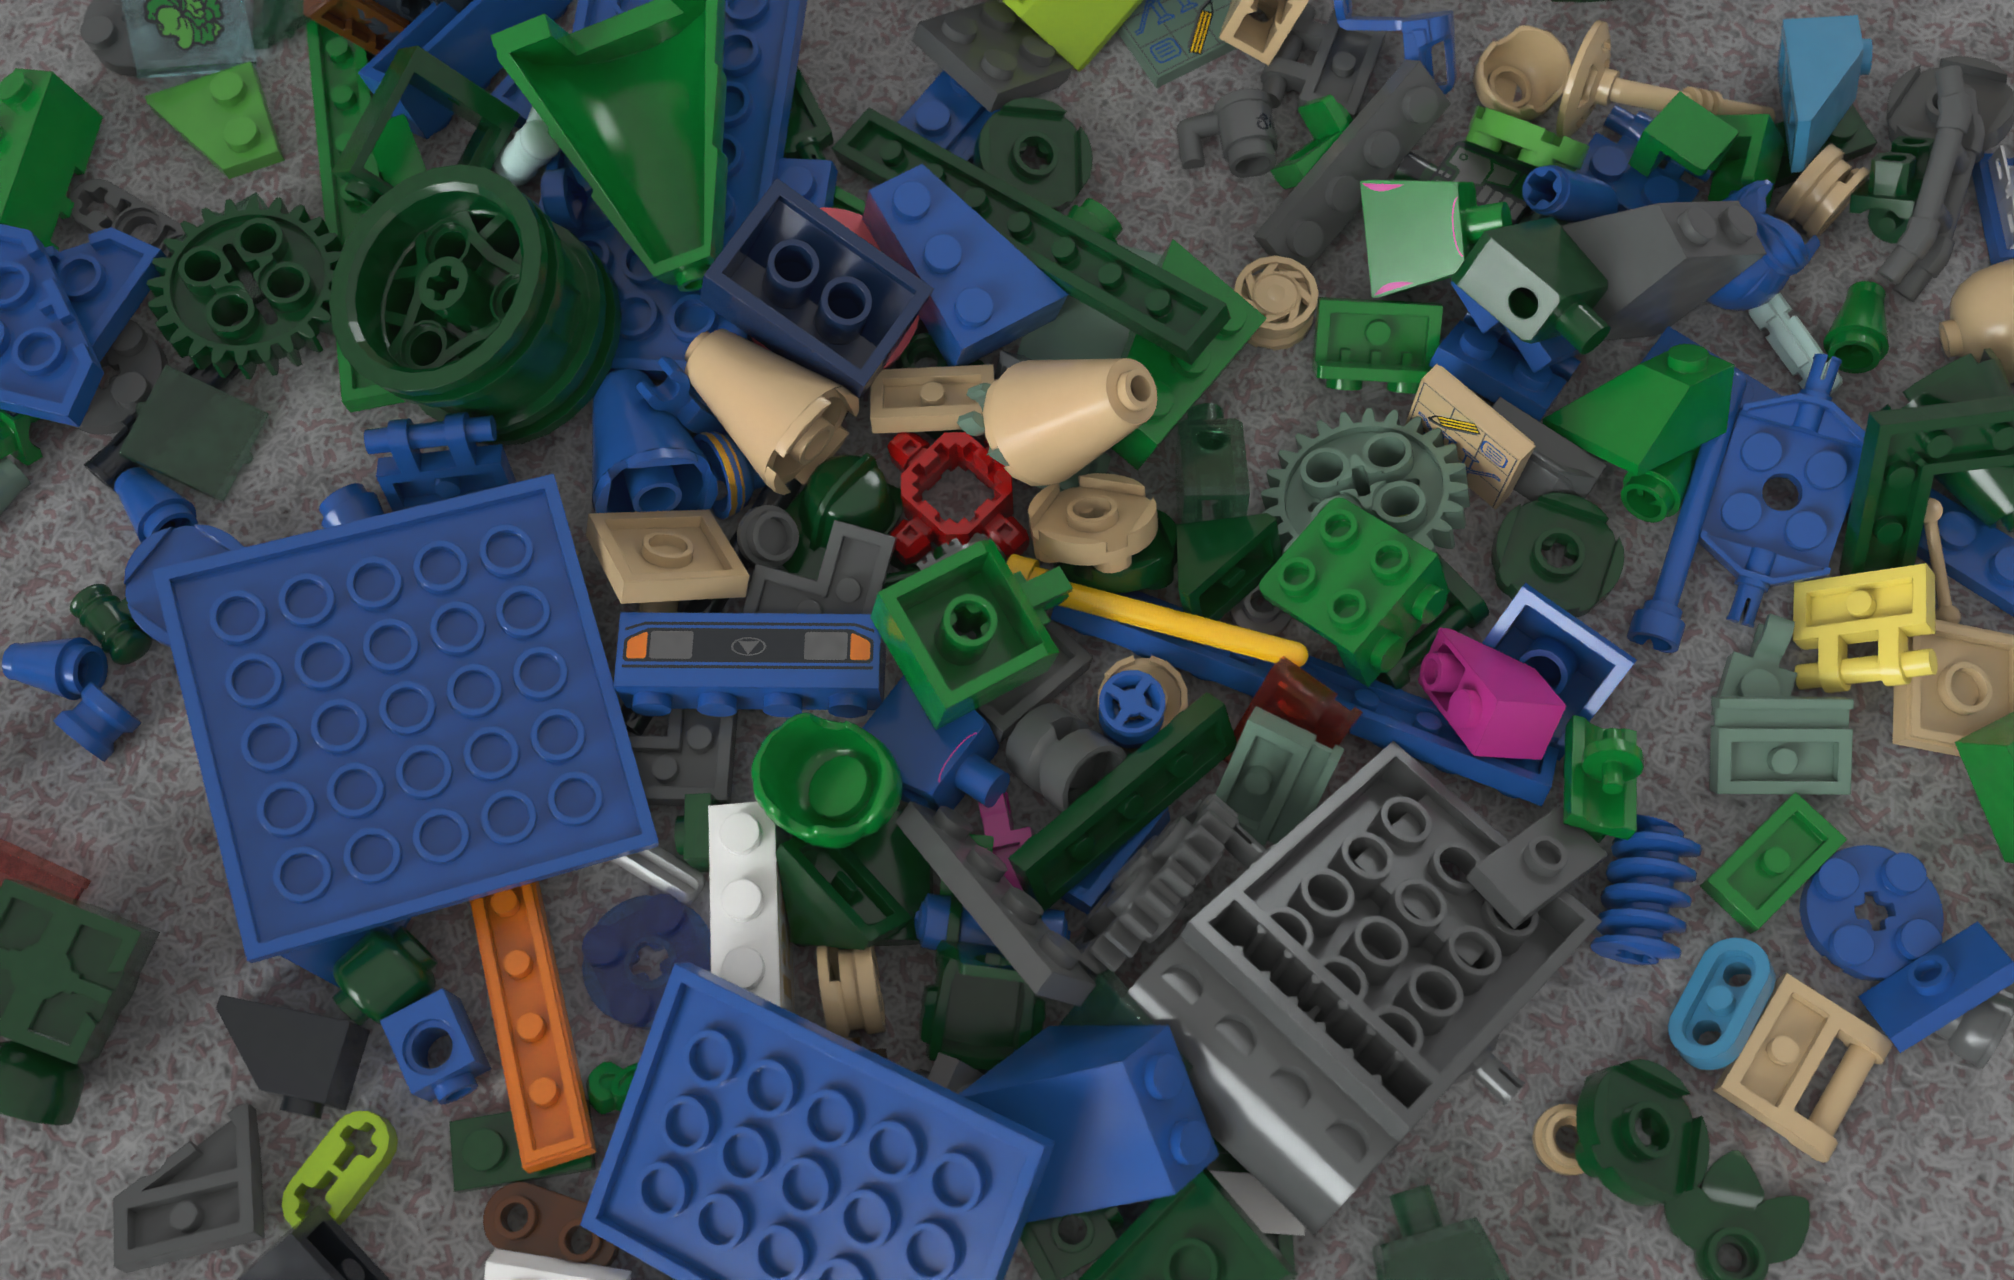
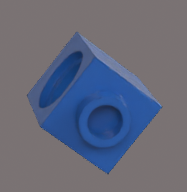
(417, 1028)

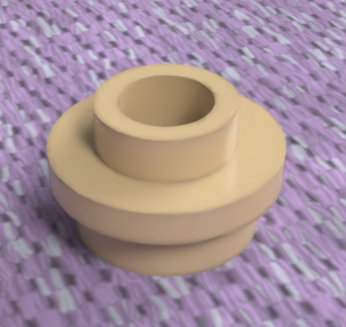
(1545, 1139)

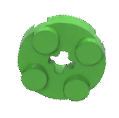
(1524, 140)

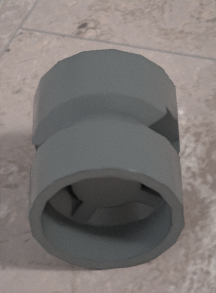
(1059, 754)

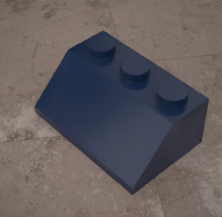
(814, 290)

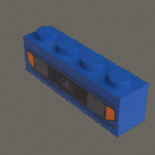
(749, 663)

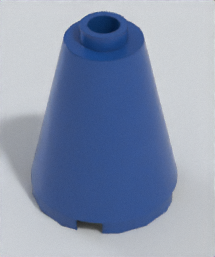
(643, 454)

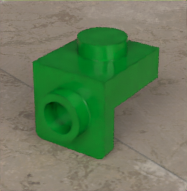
(1326, 122)

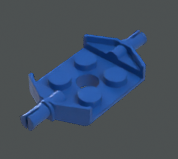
(1792, 439)

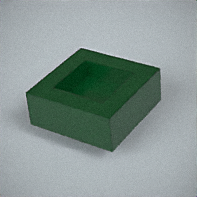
(692, 830)

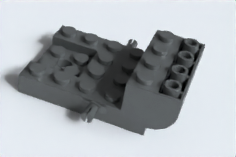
(1351, 983)

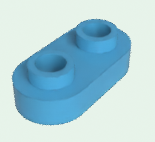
(1716, 1006)

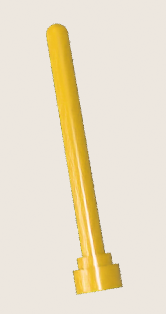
(1169, 620)

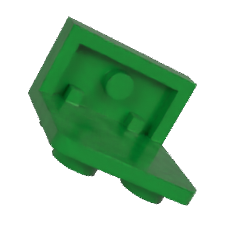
(1358, 586)

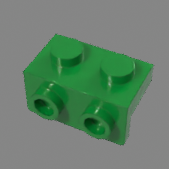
(1375, 342)

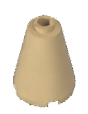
(769, 405)
(1064, 414)

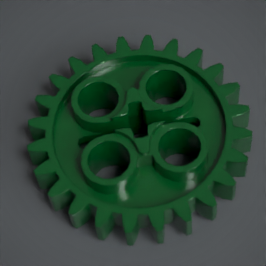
(199, 313)

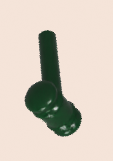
(110, 623)

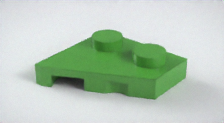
(223, 119)

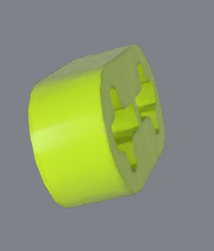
(328, 1160)

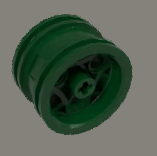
(475, 304)

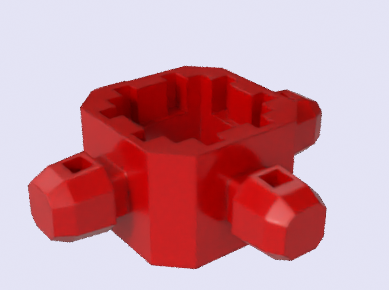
(923, 468)

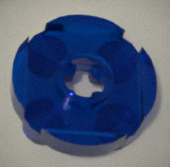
(611, 951)

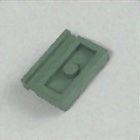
(1781, 745)
(1276, 776)

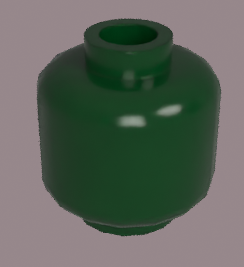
(383, 974)

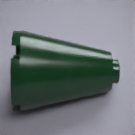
(1983, 491)

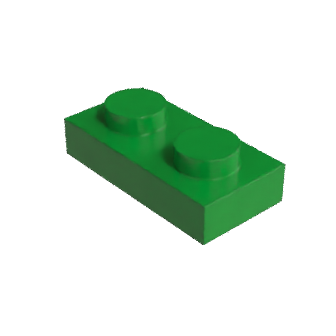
(1773, 863)

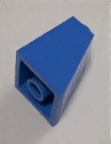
(1114, 1108)

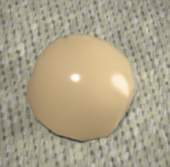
(1526, 59)

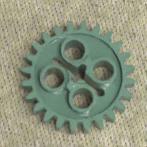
(1357, 465)

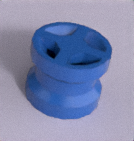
(1135, 695)
(97, 721)

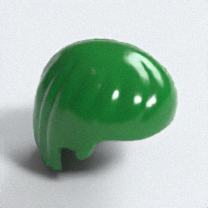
(826, 780)

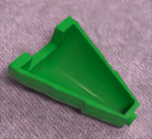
(640, 121)

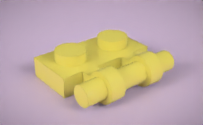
(1863, 609)

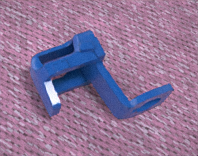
(1418, 31)

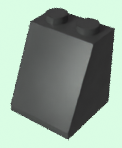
(1665, 260)

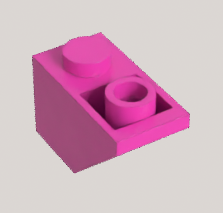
(1490, 697)

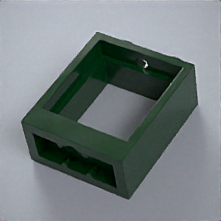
(446, 86)

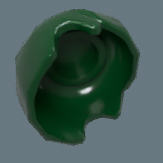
(38, 1085)

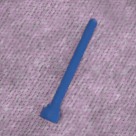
(1661, 616)

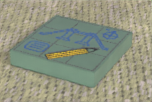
(1175, 36)

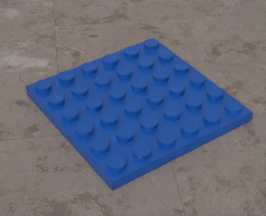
(402, 715)

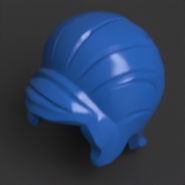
(1784, 257)

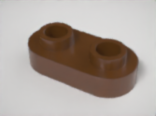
(549, 1225)

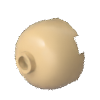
(1983, 316)

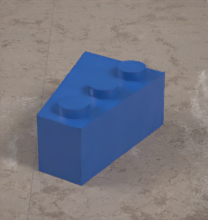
(981, 282)

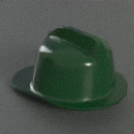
(841, 490)

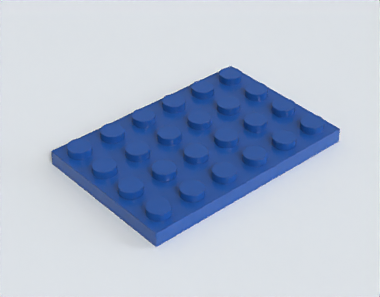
(802, 1155)

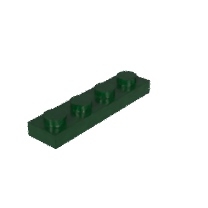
(1124, 801)

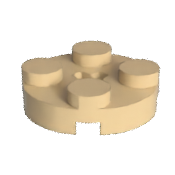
(1093, 523)

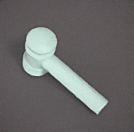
(527, 151)

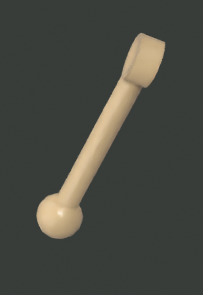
(1945, 609)

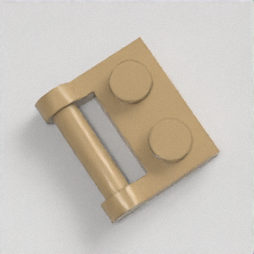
(1786, 1053)

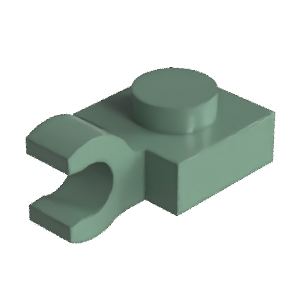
(1760, 671)

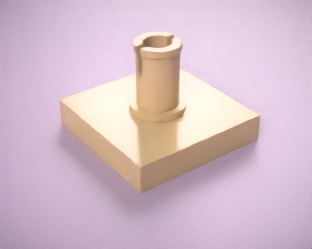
(666, 557)

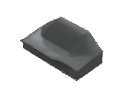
(1555, 461)

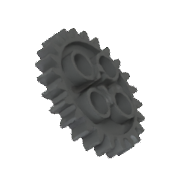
(1155, 886)

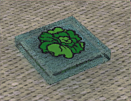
(187, 36)

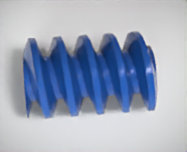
(1644, 893)

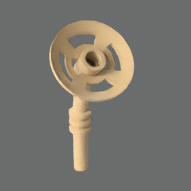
(1597, 84)

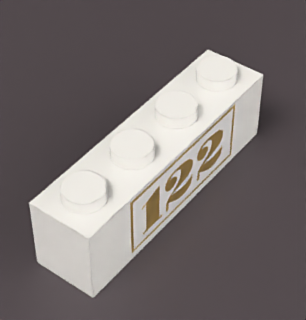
(748, 903)

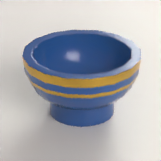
(732, 469)

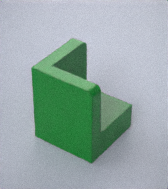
(1687, 136)
(1752, 157)

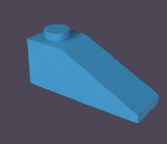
(1818, 79)

